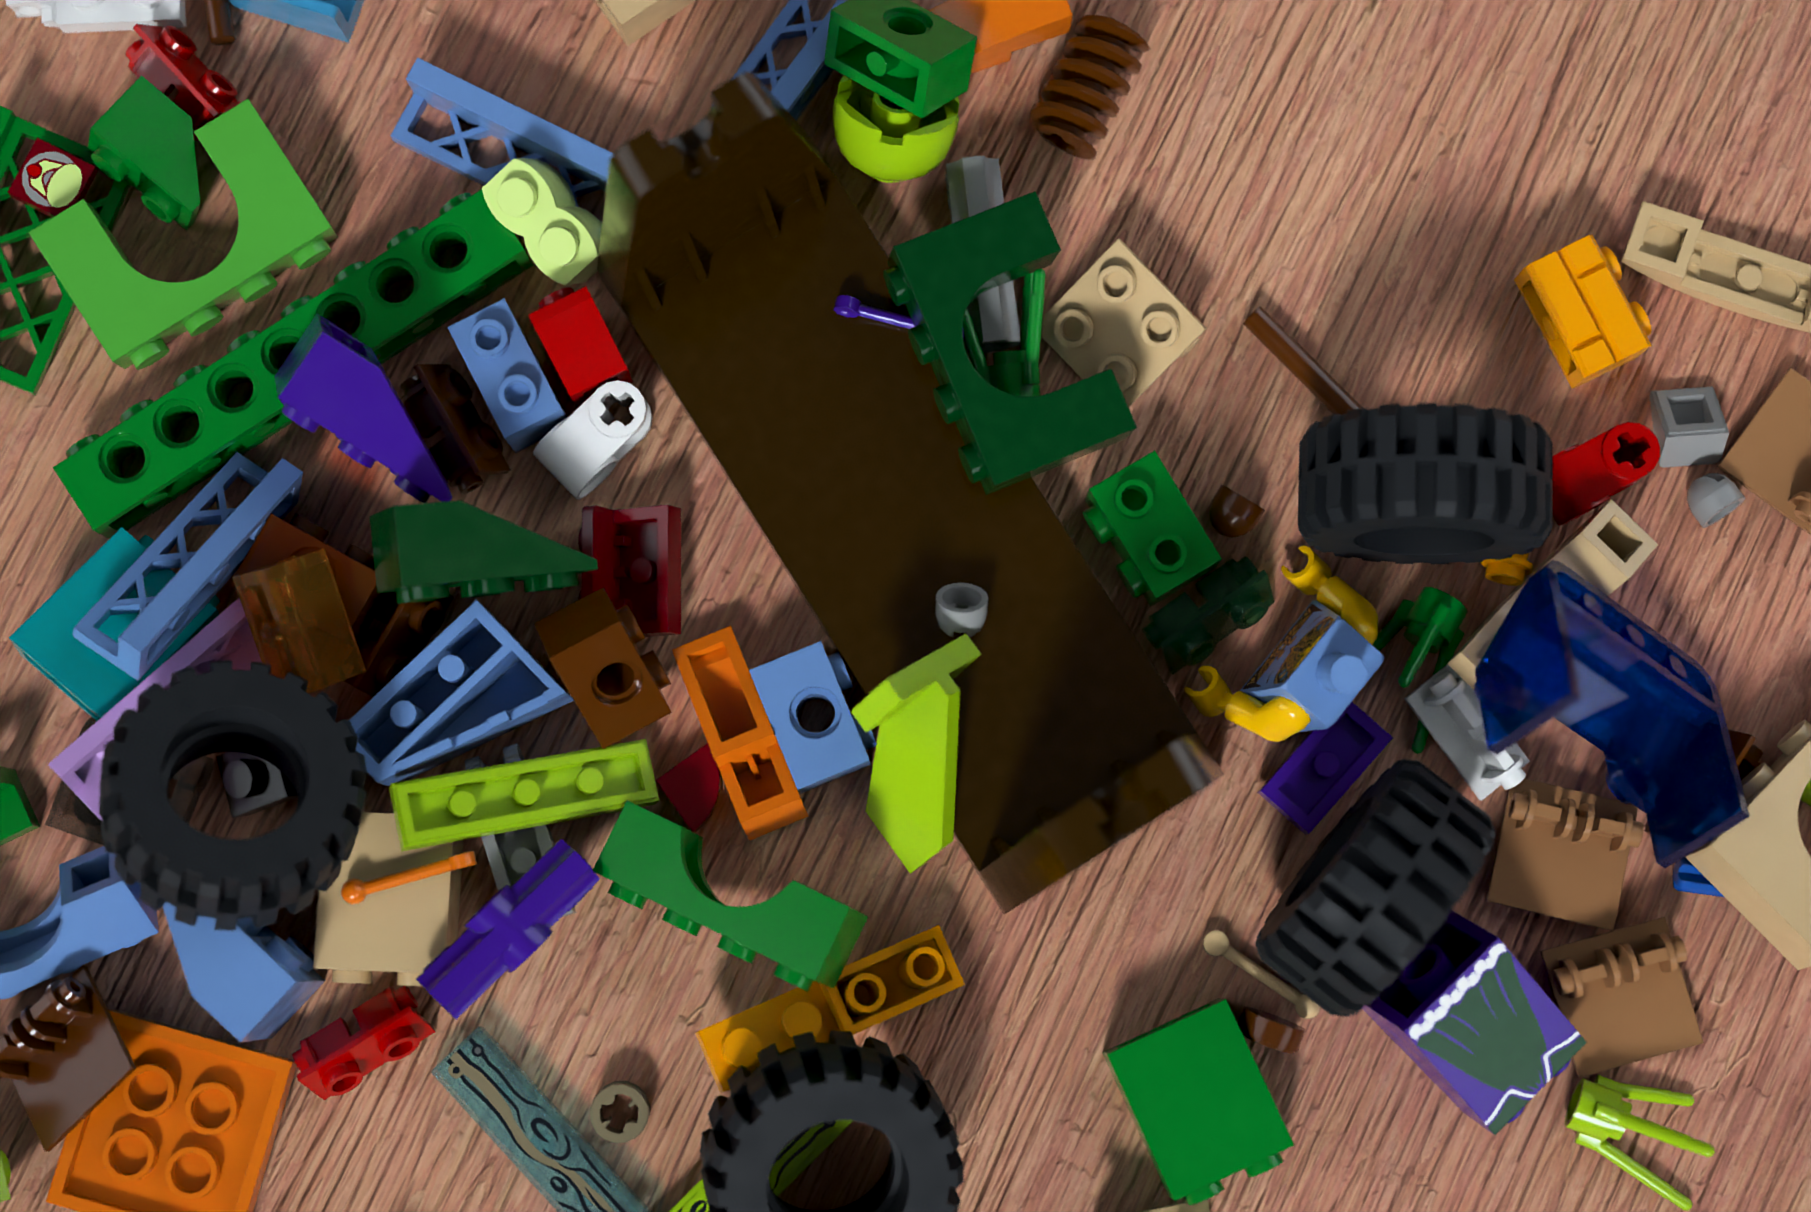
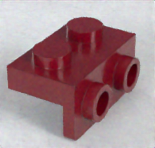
(636, 562)

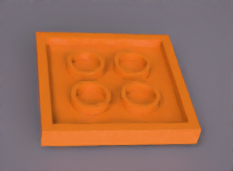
(179, 1130)

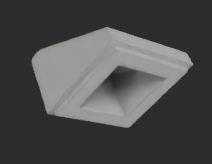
(1688, 426)

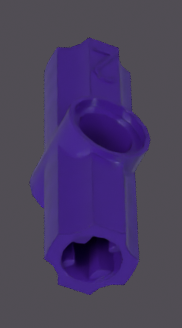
(508, 928)

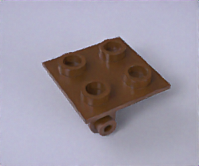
(64, 1056)

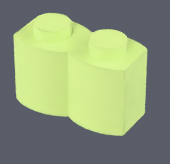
(540, 206)

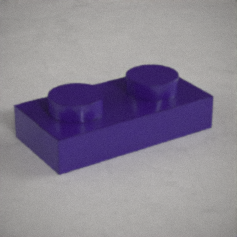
(1324, 768)

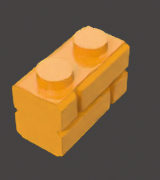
(1584, 310)

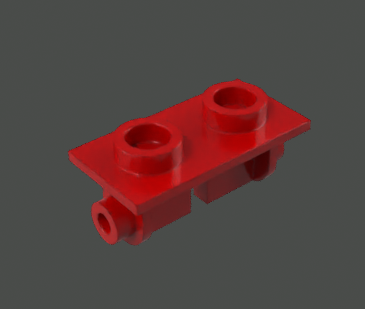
(169, 61)
(336, 1060)

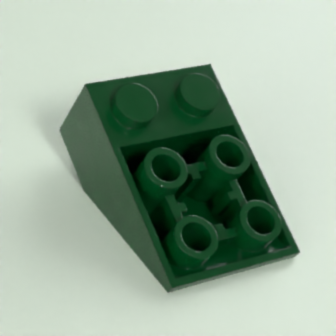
(454, 544)

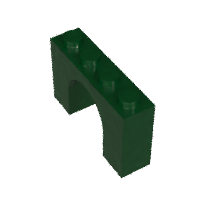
(1002, 432)

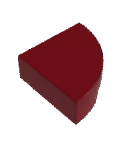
(693, 787)

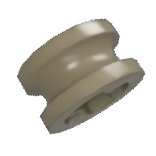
(633, 1126)

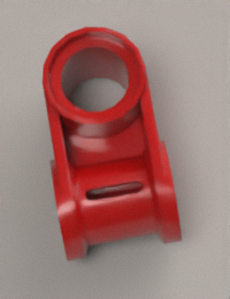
(1590, 475)

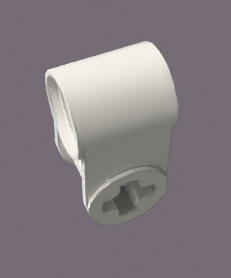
(583, 446)

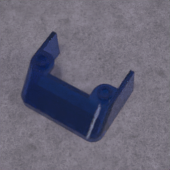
(1625, 691)

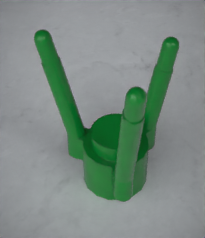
(1015, 370)
(1431, 625)

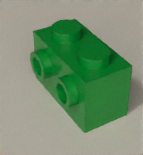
(1150, 530)

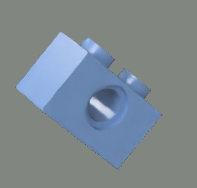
(508, 374)
(785, 688)

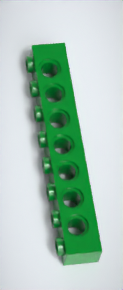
(172, 468)

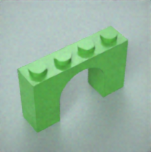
(140, 314)

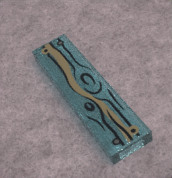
(532, 1129)

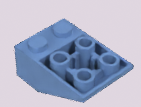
(244, 975)

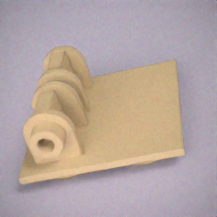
(1121, 321)

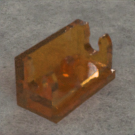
(300, 620)

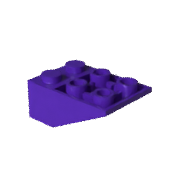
(343, 387)

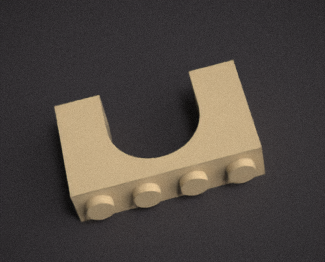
(1763, 859)

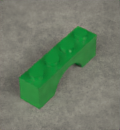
(796, 927)

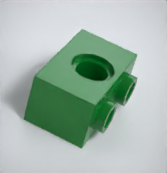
(900, 52)

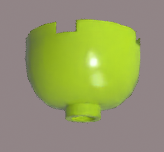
(887, 138)

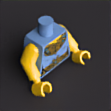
(1310, 670)

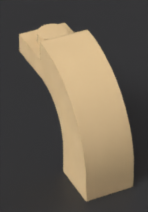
(1601, 551)

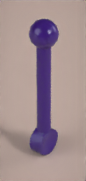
(852, 307)

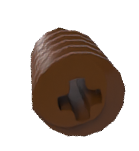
(1084, 83)

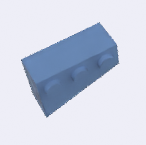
(454, 698)

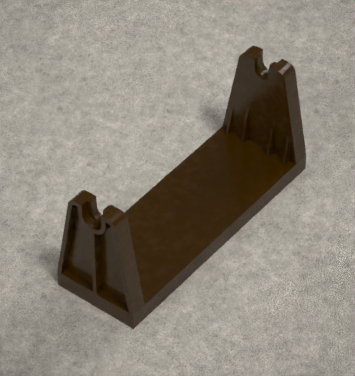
(835, 444)

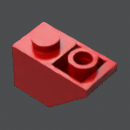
(578, 342)

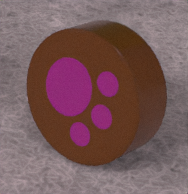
(1270, 1030)

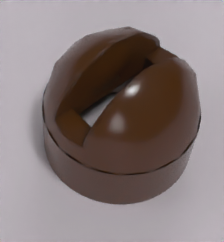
(1232, 513)

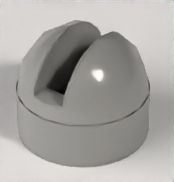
(1713, 498)
(961, 608)

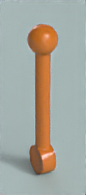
(355, 890)

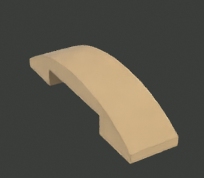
(1719, 269)

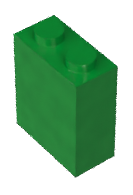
(1199, 1102)

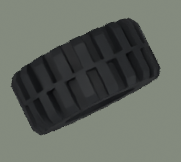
(1425, 484)
(231, 714)
(1376, 888)
(823, 1085)

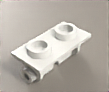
(1455, 722)

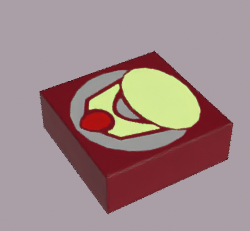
(51, 179)

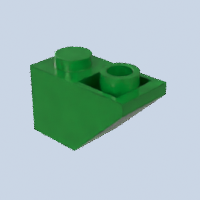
(153, 149)

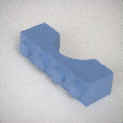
(84, 922)

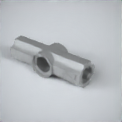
(972, 188)

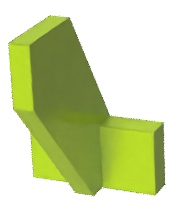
(916, 752)

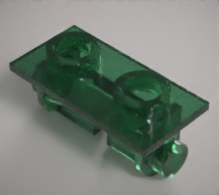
(1235, 599)

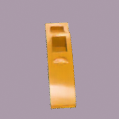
(863, 997)

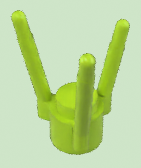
(1600, 1113)

